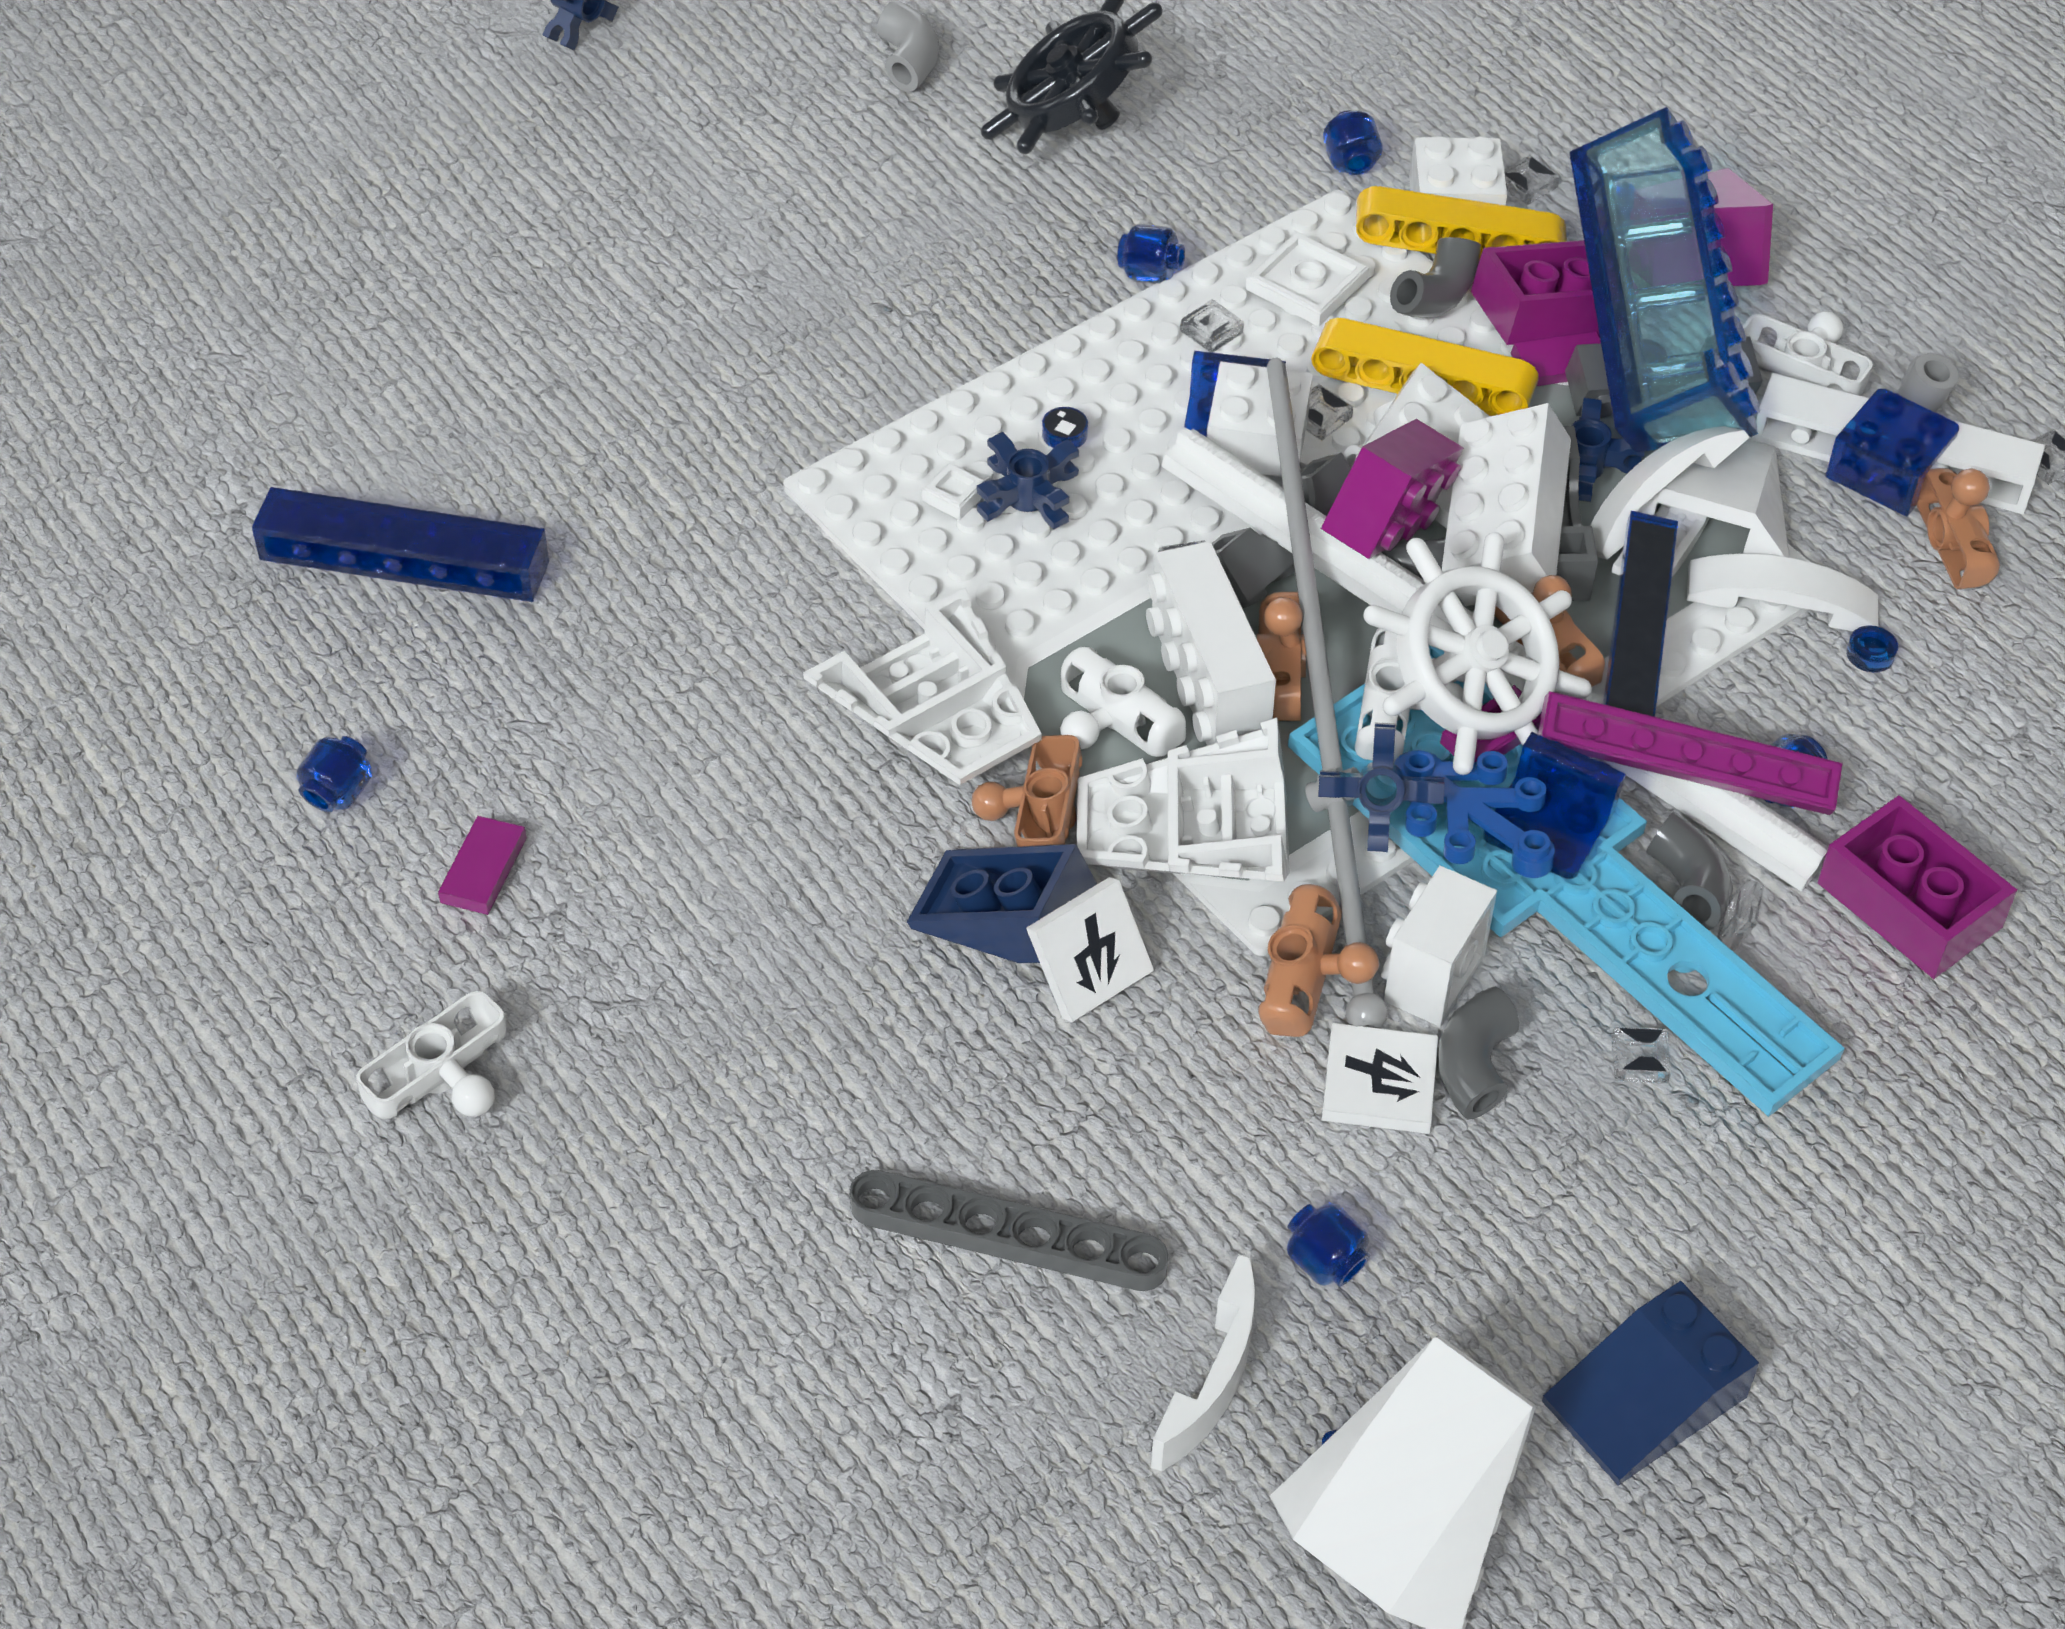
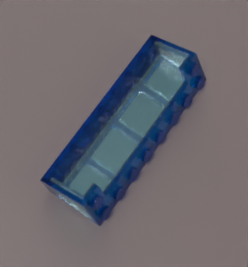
(1662, 284)

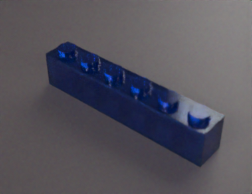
(401, 544)

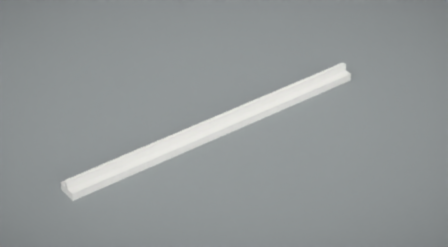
(1385, 583)

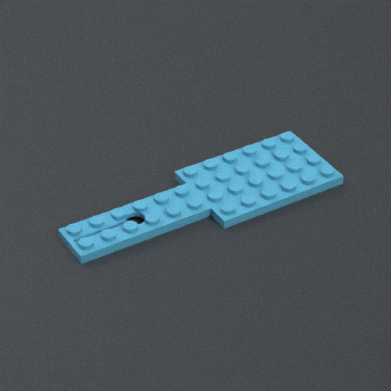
(1618, 923)

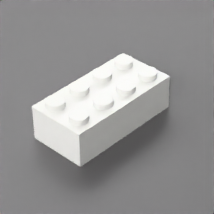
(1510, 486)
(1208, 643)

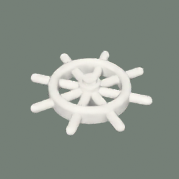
(1476, 650)

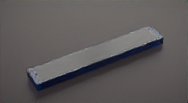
(1641, 613)

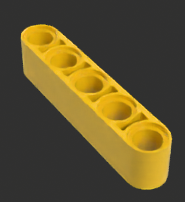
(1420, 219)
(1388, 357)

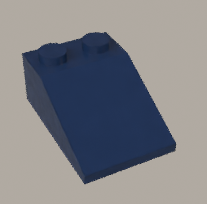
(995, 893)
(1652, 1383)

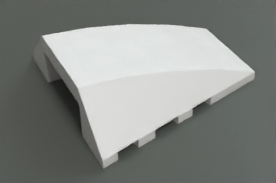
(1736, 491)
(938, 693)
(1192, 812)
(1413, 1486)

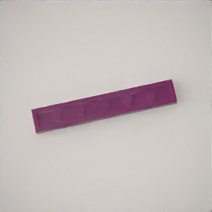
(1691, 753)

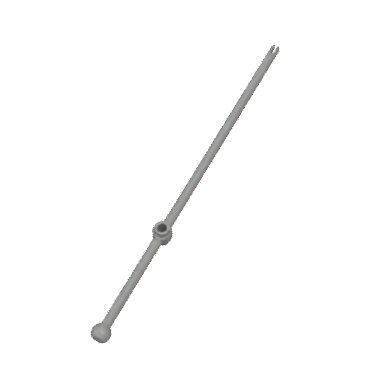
(1365, 1007)

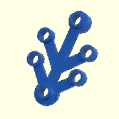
(1532, 849)

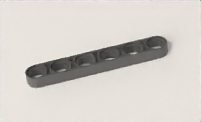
(1004, 1238)

